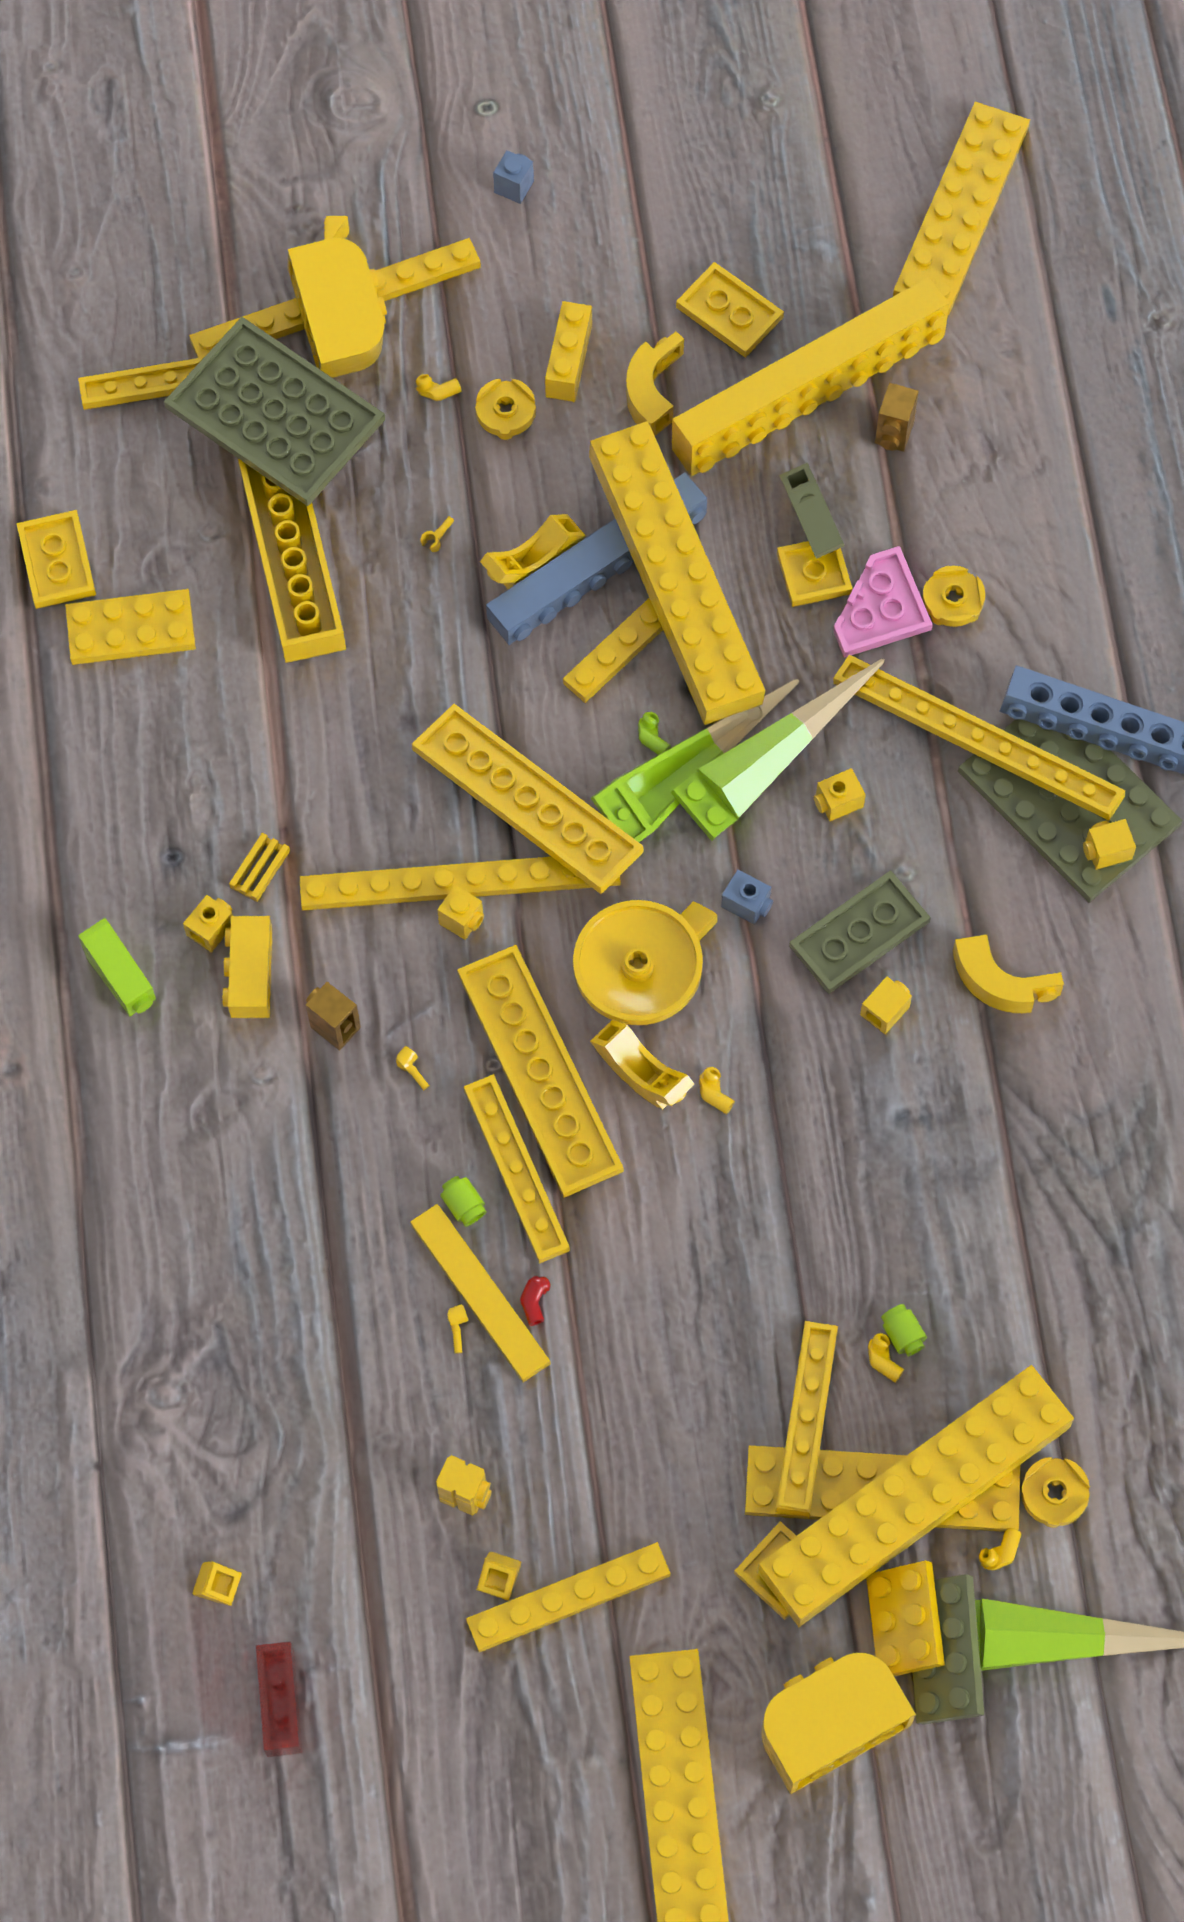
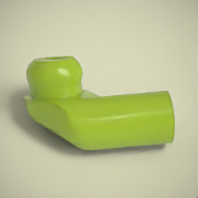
(649, 733)

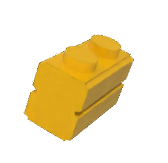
(463, 1486)

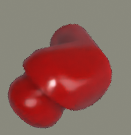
(530, 1297)

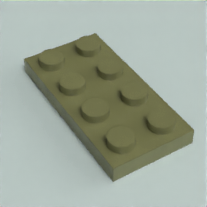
(859, 932)
(956, 1687)

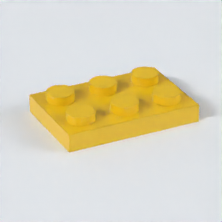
(729, 309)
(56, 559)
(906, 1618)

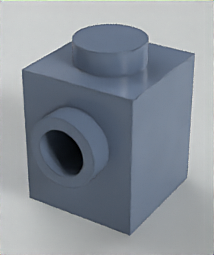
(513, 176)
(747, 897)

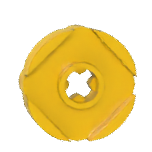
(509, 423)
(946, 611)
(1055, 1472)

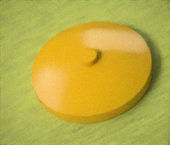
(637, 962)

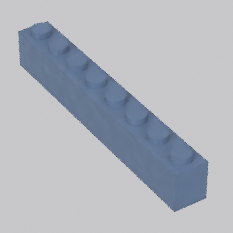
(574, 574)

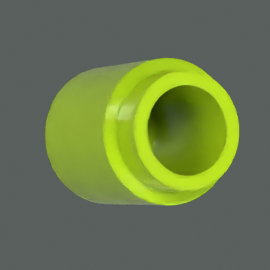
(463, 1200)
(903, 1330)

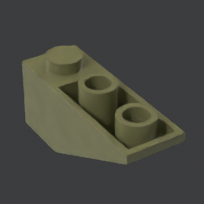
(812, 510)

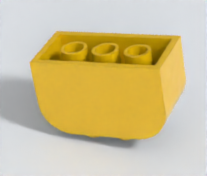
(338, 304)
(832, 1717)

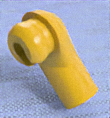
(436, 391)
(711, 1090)
(880, 1357)
(1003, 1554)

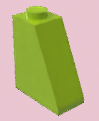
(117, 967)

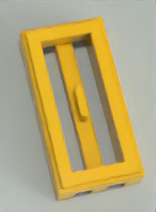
(273, 844)

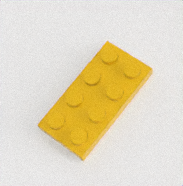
(130, 626)

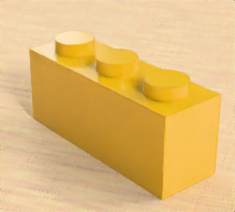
(568, 351)
(248, 967)

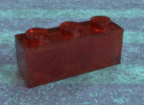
(278, 1699)

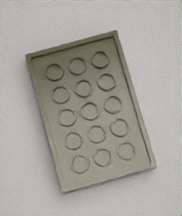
(274, 411)
(1061, 827)

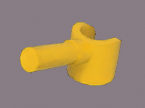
(436, 535)
(405, 1061)
(456, 1316)

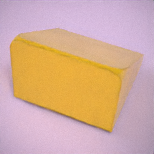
(336, 227)
(700, 918)
(498, 1575)
(217, 1583)

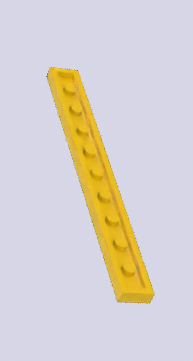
(393, 282)
(985, 740)
(436, 882)

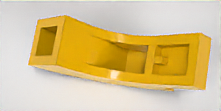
(645, 366)
(550, 541)
(994, 985)
(639, 1067)

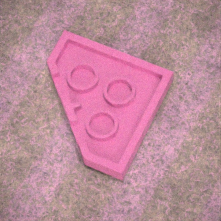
(881, 606)

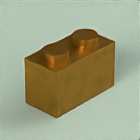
(896, 417)
(332, 1015)

